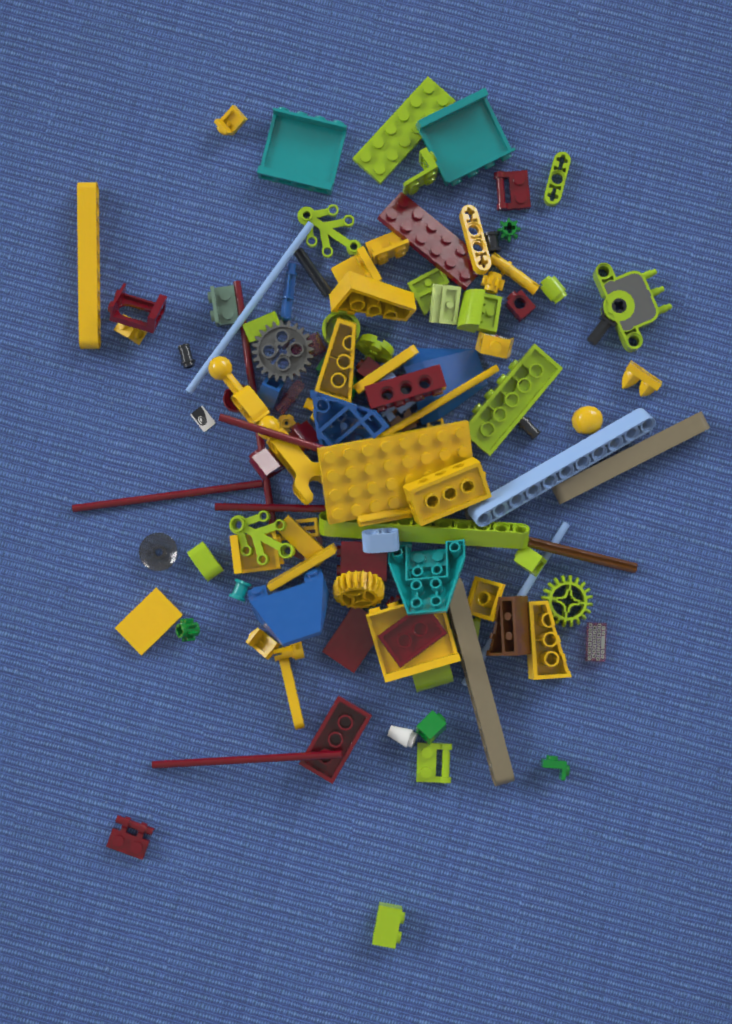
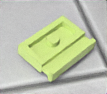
(444, 304)

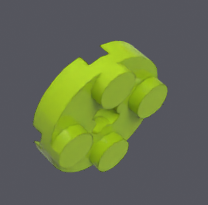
(375, 349)

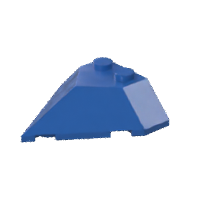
(343, 421)

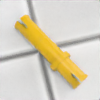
(515, 274)

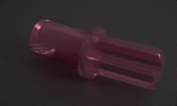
(289, 397)

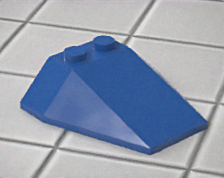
(457, 368)

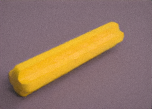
(384, 516)

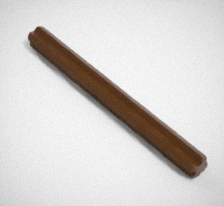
(582, 555)

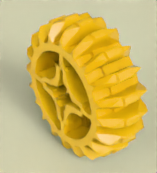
(358, 589)

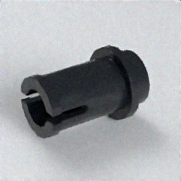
(186, 356)
(528, 427)

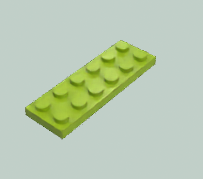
(399, 133)

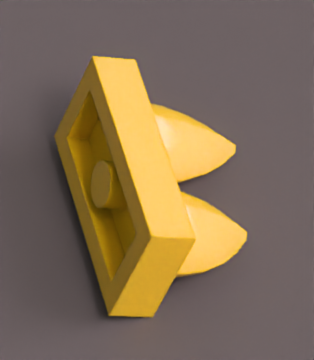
(635, 373)

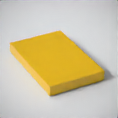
(149, 621)

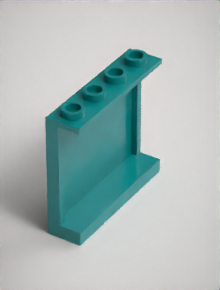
(464, 138)
(302, 151)

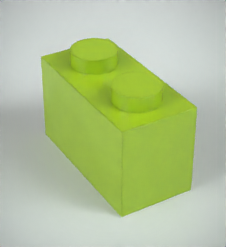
(387, 925)

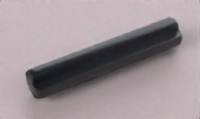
(313, 272)

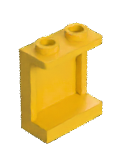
(249, 564)

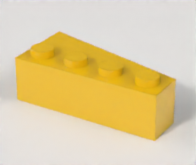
(371, 297)
(338, 365)
(546, 655)

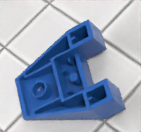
(293, 612)

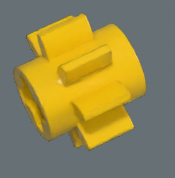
(492, 282)

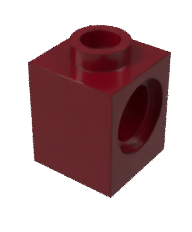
(519, 314)

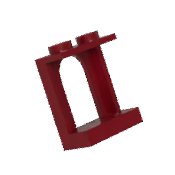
(122, 299)

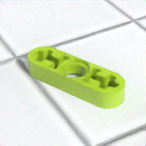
(558, 193)

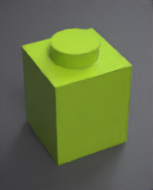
(529, 560)

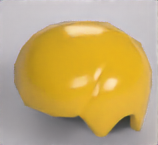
(587, 420)

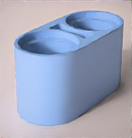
(380, 540)

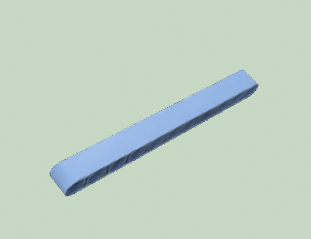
(562, 467)

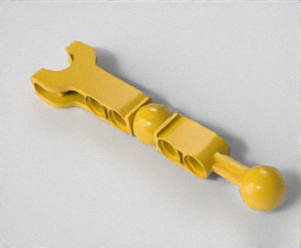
(256, 412)

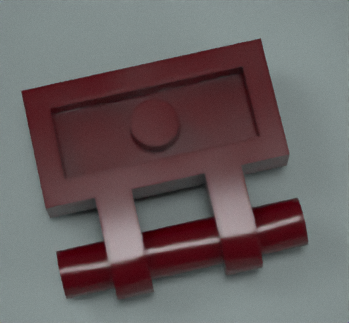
(127, 842)

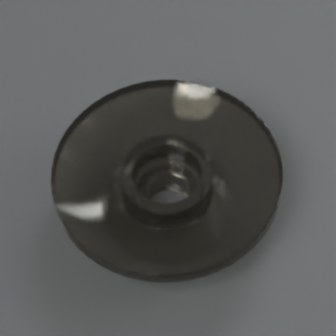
(148, 551)

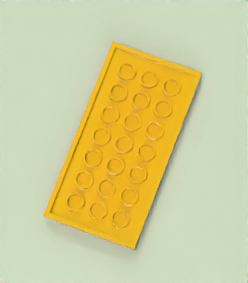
(371, 472)

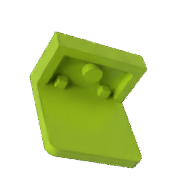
(428, 163)

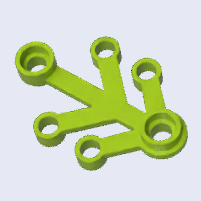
(327, 228)
(258, 536)

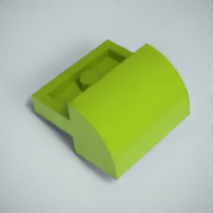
(479, 311)
(432, 678)

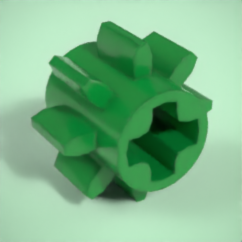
(504, 233)
(187, 629)

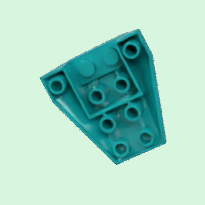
(428, 576)

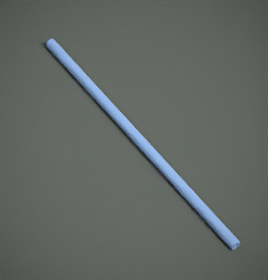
(251, 305)

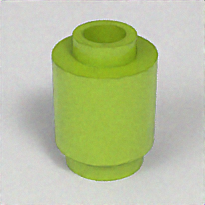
(553, 289)

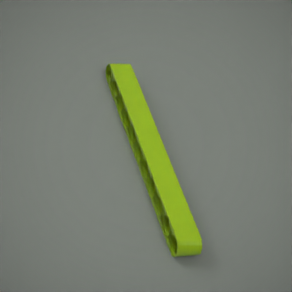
(437, 532)

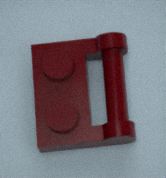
(518, 190)

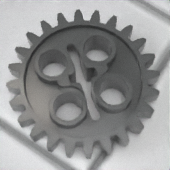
(296, 362)

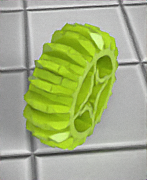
(568, 592)

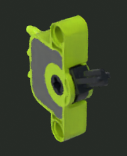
(636, 302)

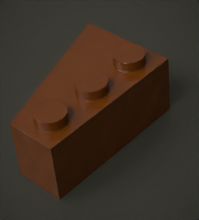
(511, 628)

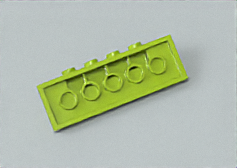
(511, 398)

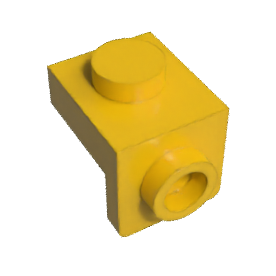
(230, 121)
(131, 333)
(262, 643)

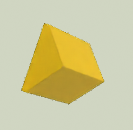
(484, 598)

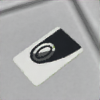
(202, 418)

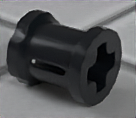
(492, 241)

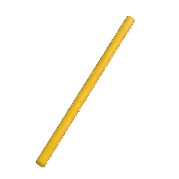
(441, 401)

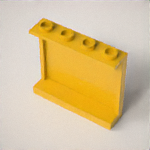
(437, 655)

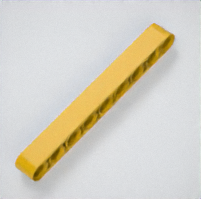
(88, 265)

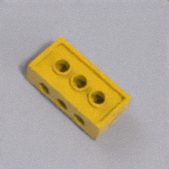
(457, 496)

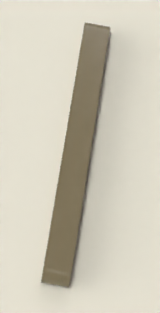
(479, 687)

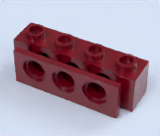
(431, 375)

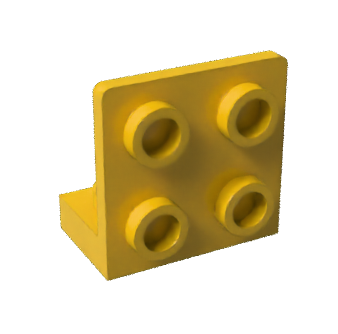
(386, 247)
(359, 263)

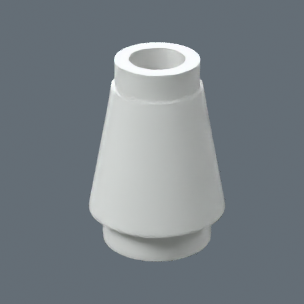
(403, 735)

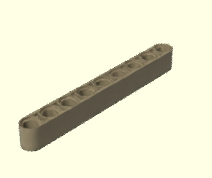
(630, 457)

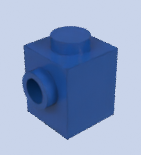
(270, 391)

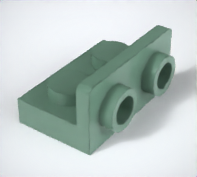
(224, 305)

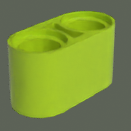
(252, 327)
(205, 561)

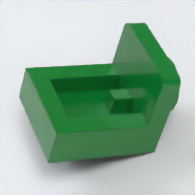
(552, 761)

